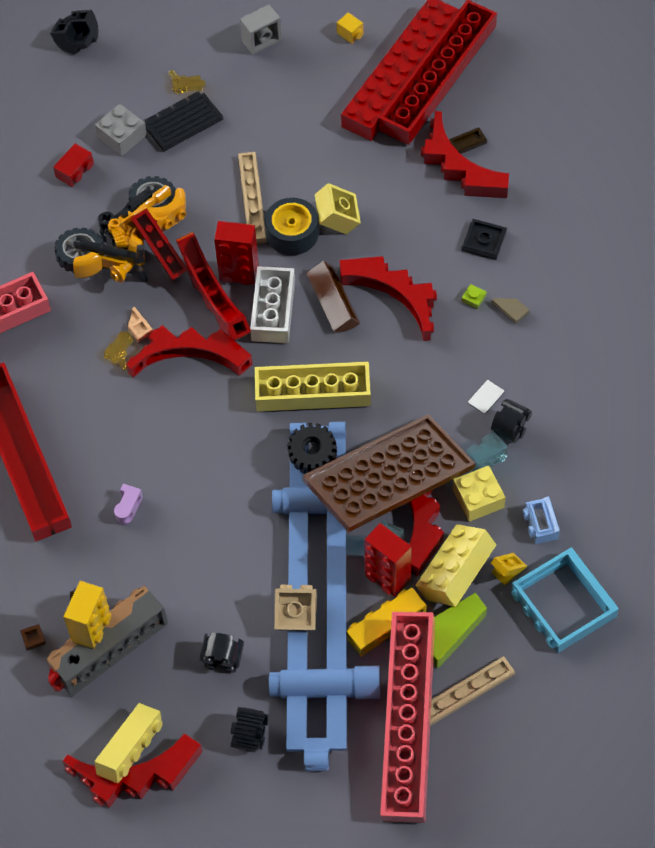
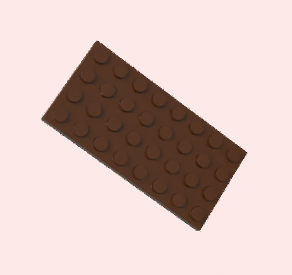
(388, 472)

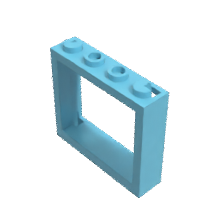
(589, 582)

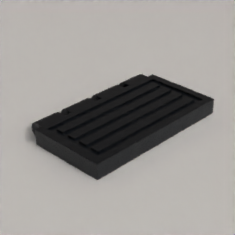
(183, 121)

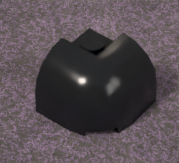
(75, 31)

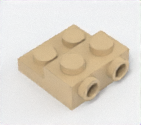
(295, 608)

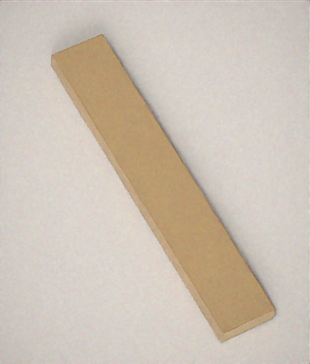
(252, 194)
(470, 689)

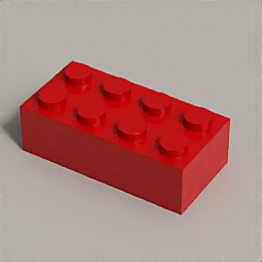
(236, 252)
(387, 560)

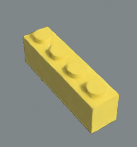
(128, 743)

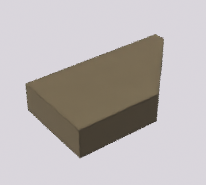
(511, 308)

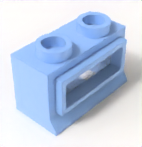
(541, 520)

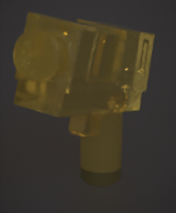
(182, 84)
(117, 350)

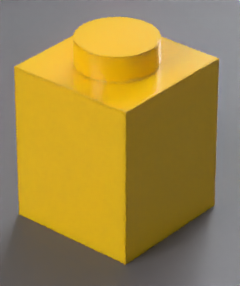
(350, 28)

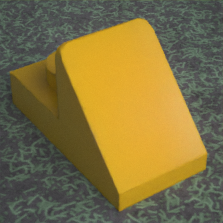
(507, 567)

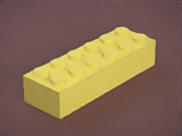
(312, 386)

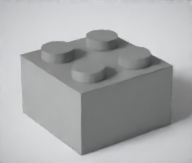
(260, 29)
(120, 129)

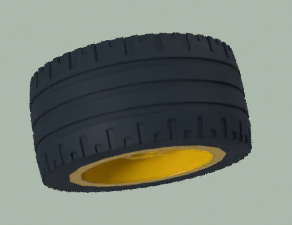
(292, 226)

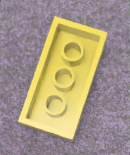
(456, 565)

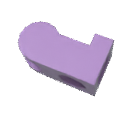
(129, 504)

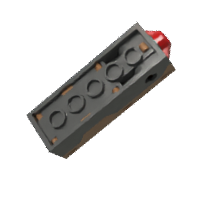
(130, 626)

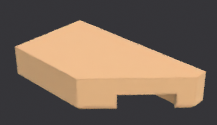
(138, 326)

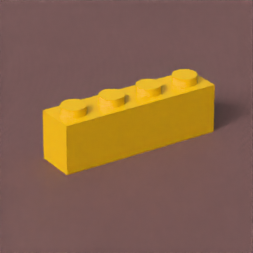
(377, 625)

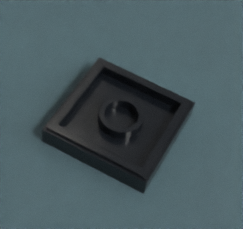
(484, 239)

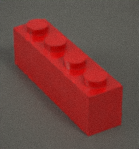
(159, 244)

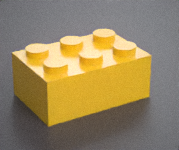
(87, 615)

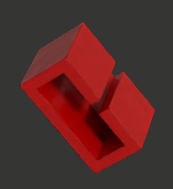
(73, 164)

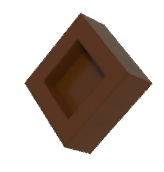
(33, 637)

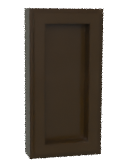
(468, 140)

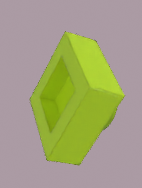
(474, 296)

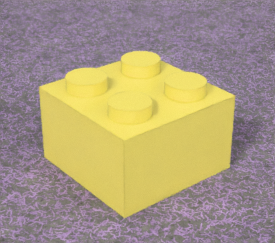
(337, 208)
(478, 493)

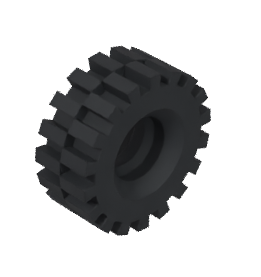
(309, 434)

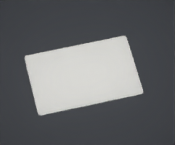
(486, 396)

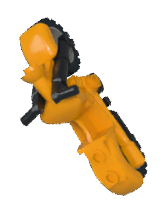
(124, 242)

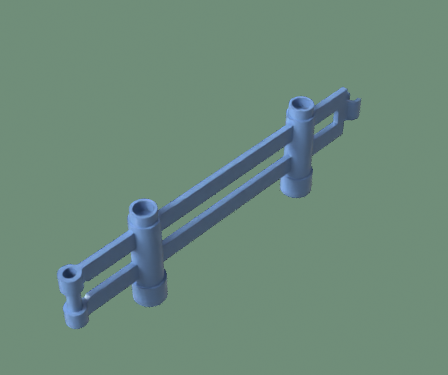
(337, 680)

